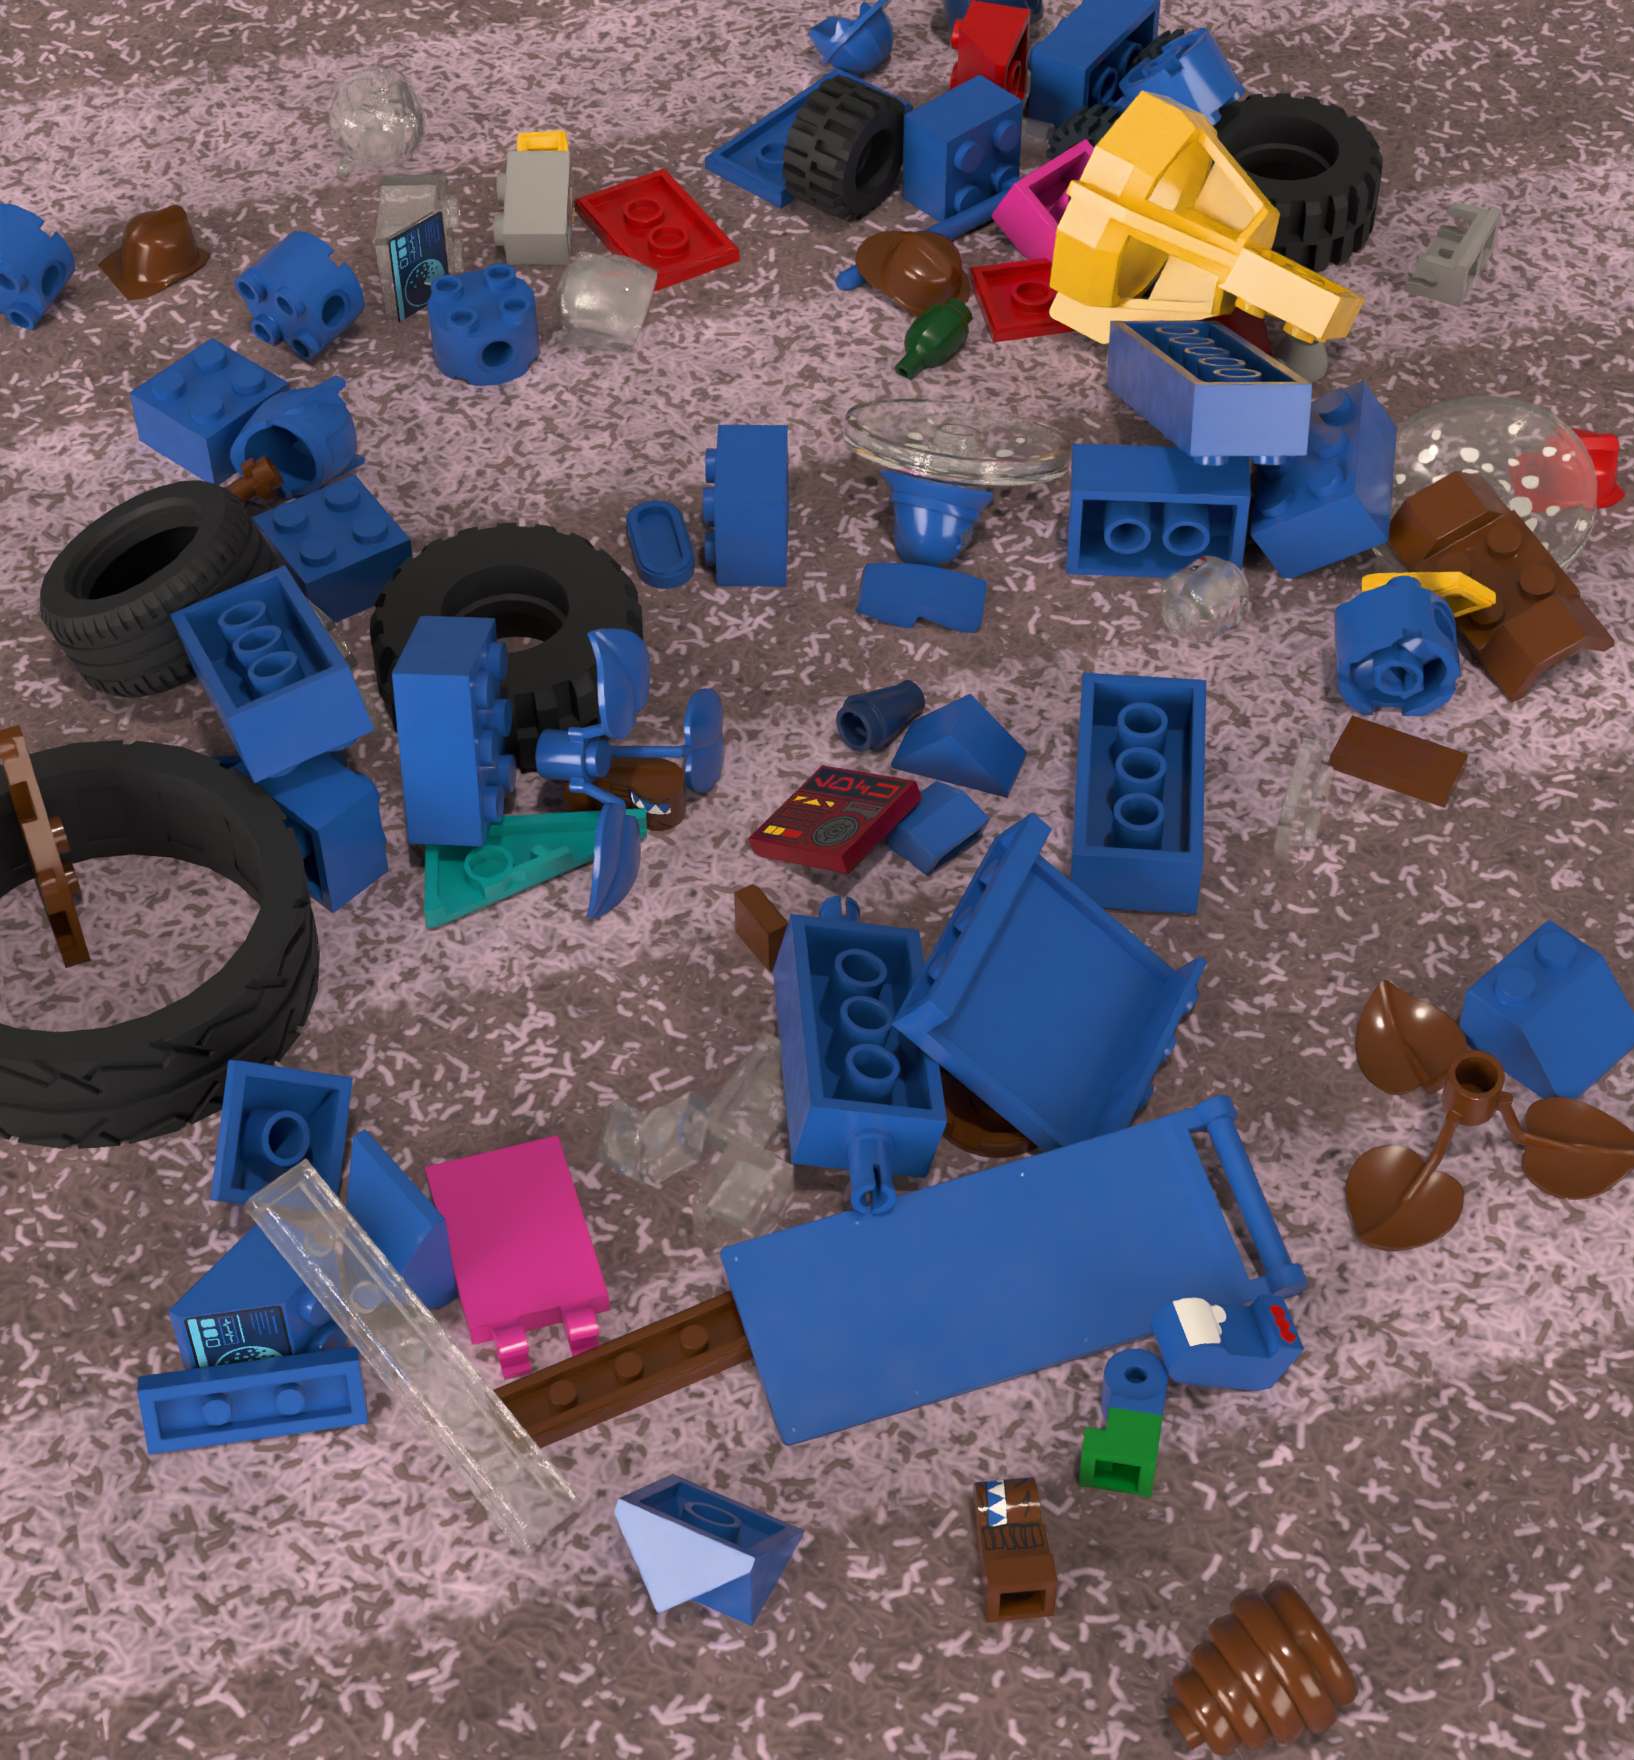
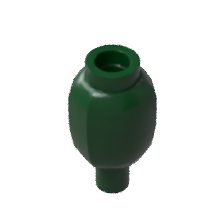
(934, 337)

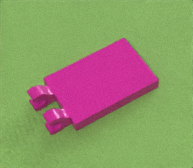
(519, 1248)

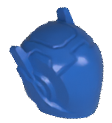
(304, 435)

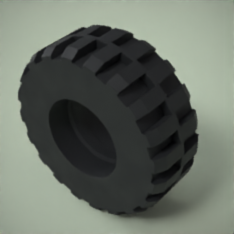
(535, 588)

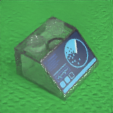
(415, 241)

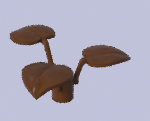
(1406, 1202)

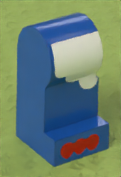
(1227, 1342)

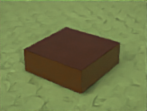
(759, 924)

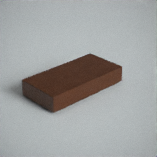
(1398, 761)

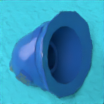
(933, 518)

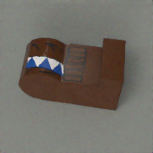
(641, 784)
(1013, 1549)

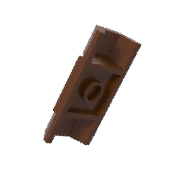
(1537, 610)

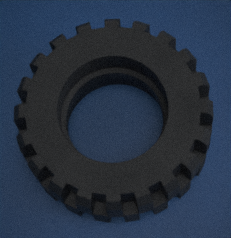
(1312, 168)

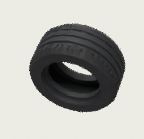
(136, 566)

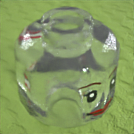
(1204, 599)

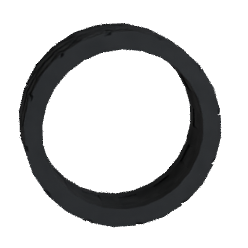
(173, 1063)

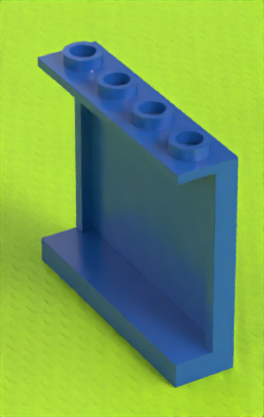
(1045, 999)

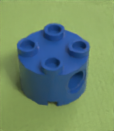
(1189, 72)
(30, 266)
(300, 295)
(483, 325)
(1396, 649)

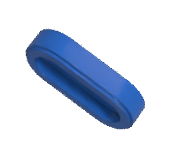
(660, 544)

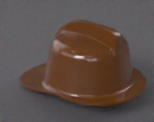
(154, 253)
(913, 268)

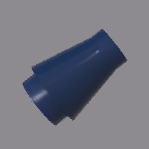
(877, 715)

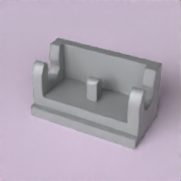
(1456, 256)

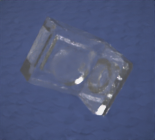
(654, 1144)

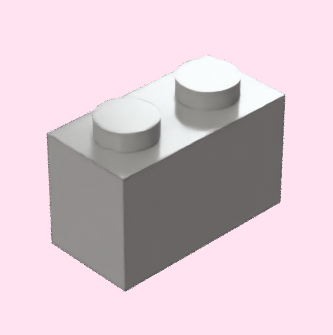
(536, 208)

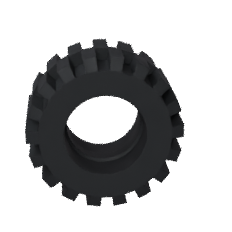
(844, 148)

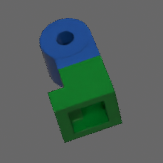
(1133, 1405)

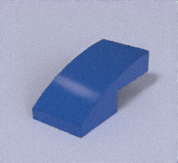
(908, 591)

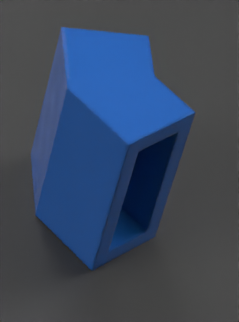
(937, 827)

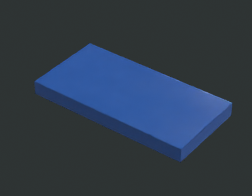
(756, 154)

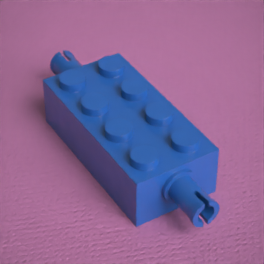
(851, 1079)

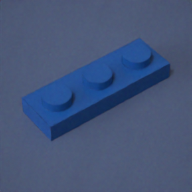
(252, 1400)

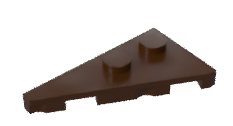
(44, 843)

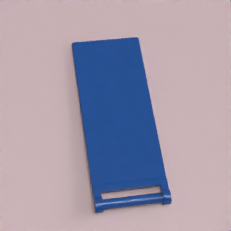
(999, 1273)

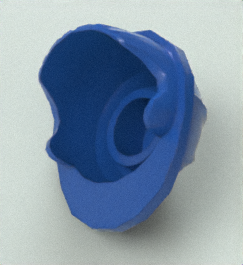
(855, 44)

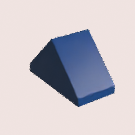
(962, 748)

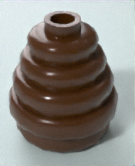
(1261, 1675)

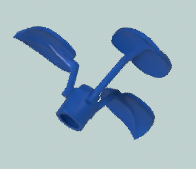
(582, 756)

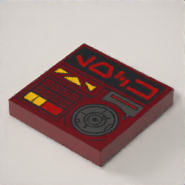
(835, 819)

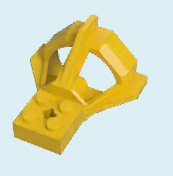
(1209, 233)

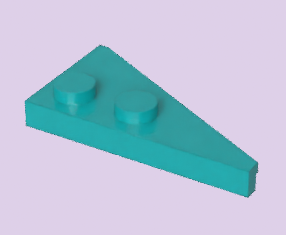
(514, 857)

